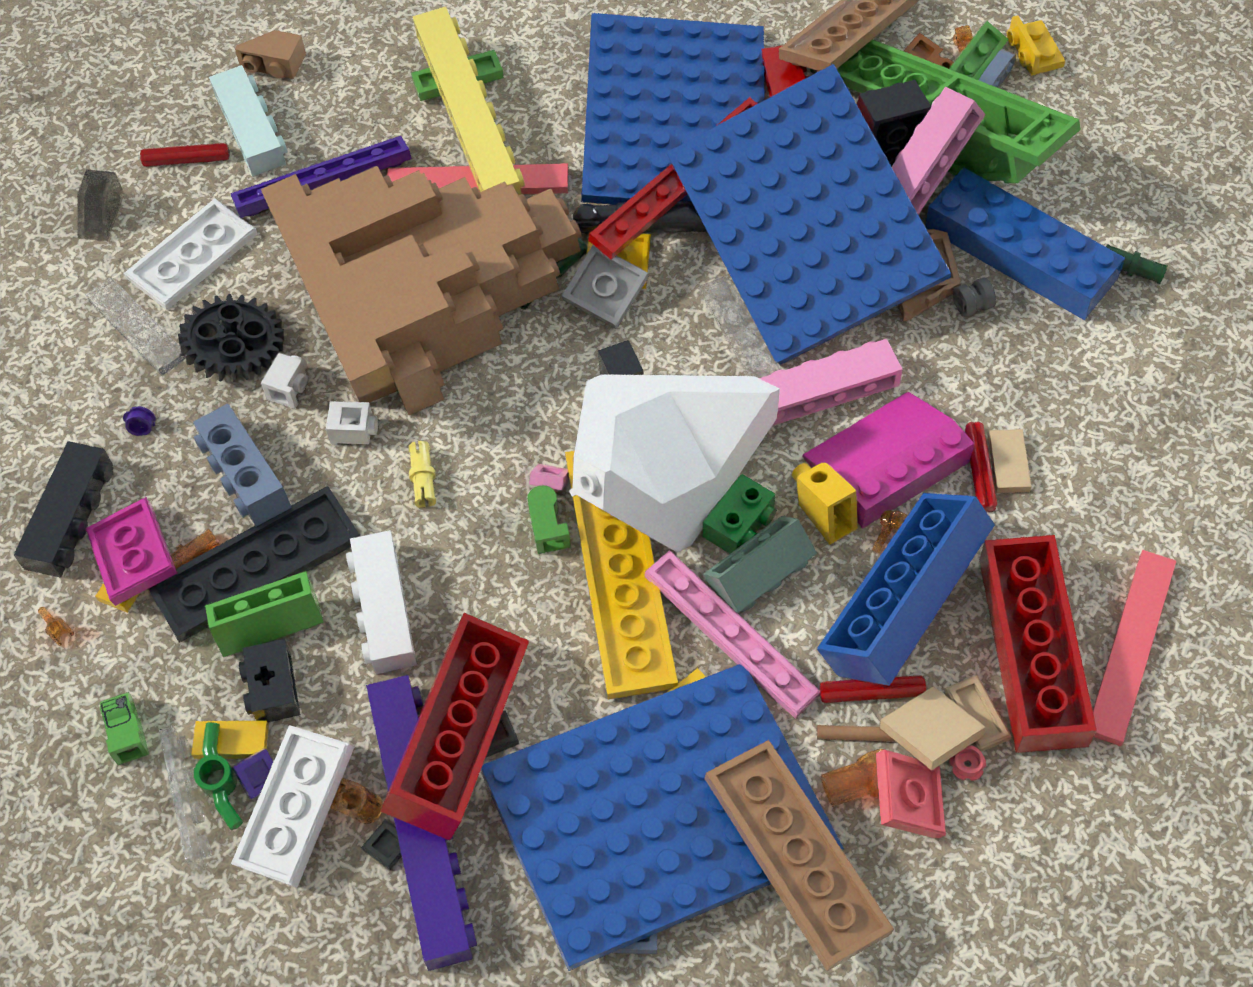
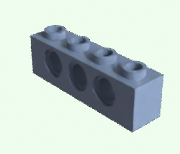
(241, 464)

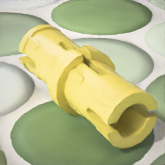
(422, 474)

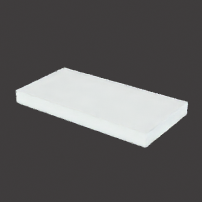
(190, 254)
(293, 806)

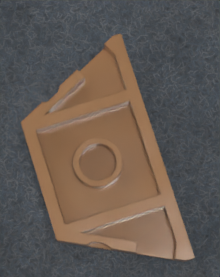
(932, 296)

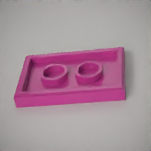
(130, 551)

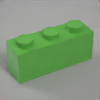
(264, 614)

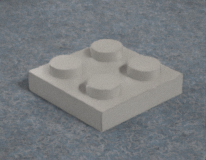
(605, 287)

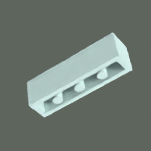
(248, 120)

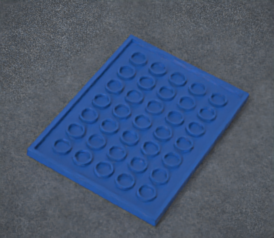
(656, 89)
(808, 215)
(622, 819)

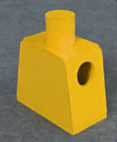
(826, 500)

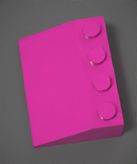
(894, 454)

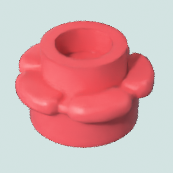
(977, 762)

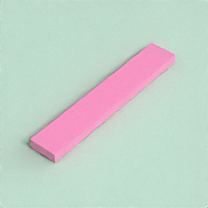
(732, 634)

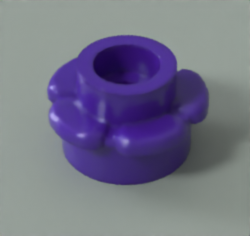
(139, 421)

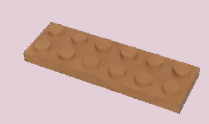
(841, 32)
(799, 855)

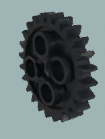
(231, 337)

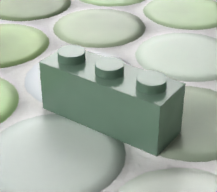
(761, 563)

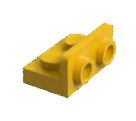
(1034, 46)

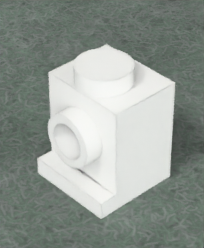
(285, 380)
(350, 423)

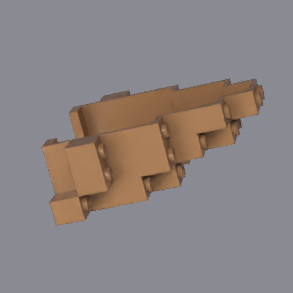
(418, 270)

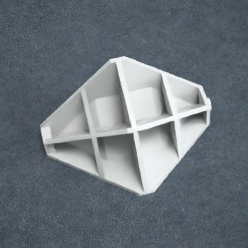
(668, 447)

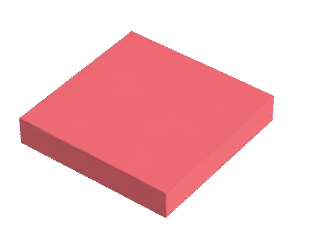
(910, 795)

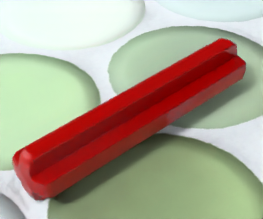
(184, 154)
(981, 467)
(862, 690)

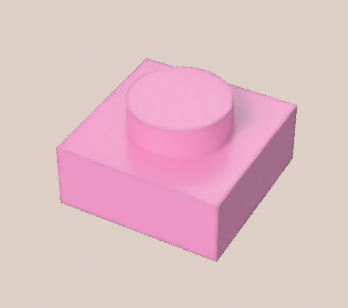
(549, 476)

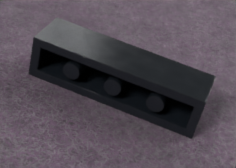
(64, 509)

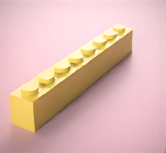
(466, 101)

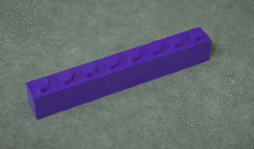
(425, 856)

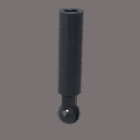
(679, 218)

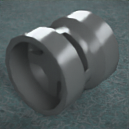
(974, 297)

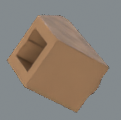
(273, 54)

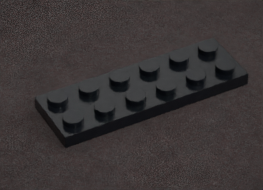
(259, 556)

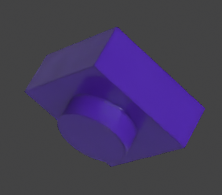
(253, 772)

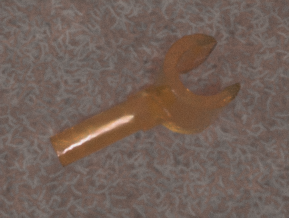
(962, 35)
(889, 520)
(55, 627)

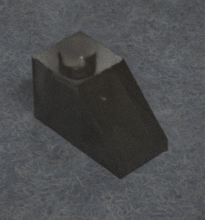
(98, 204)

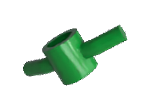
(206, 766)

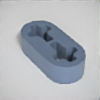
(998, 68)

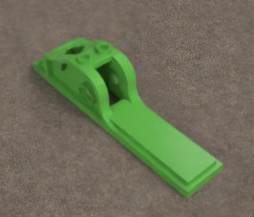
(993, 148)

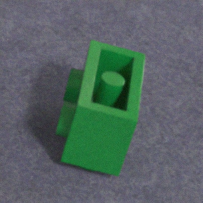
(739, 514)

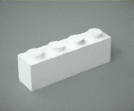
(382, 603)

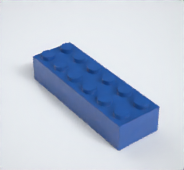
(1025, 243)
(906, 588)

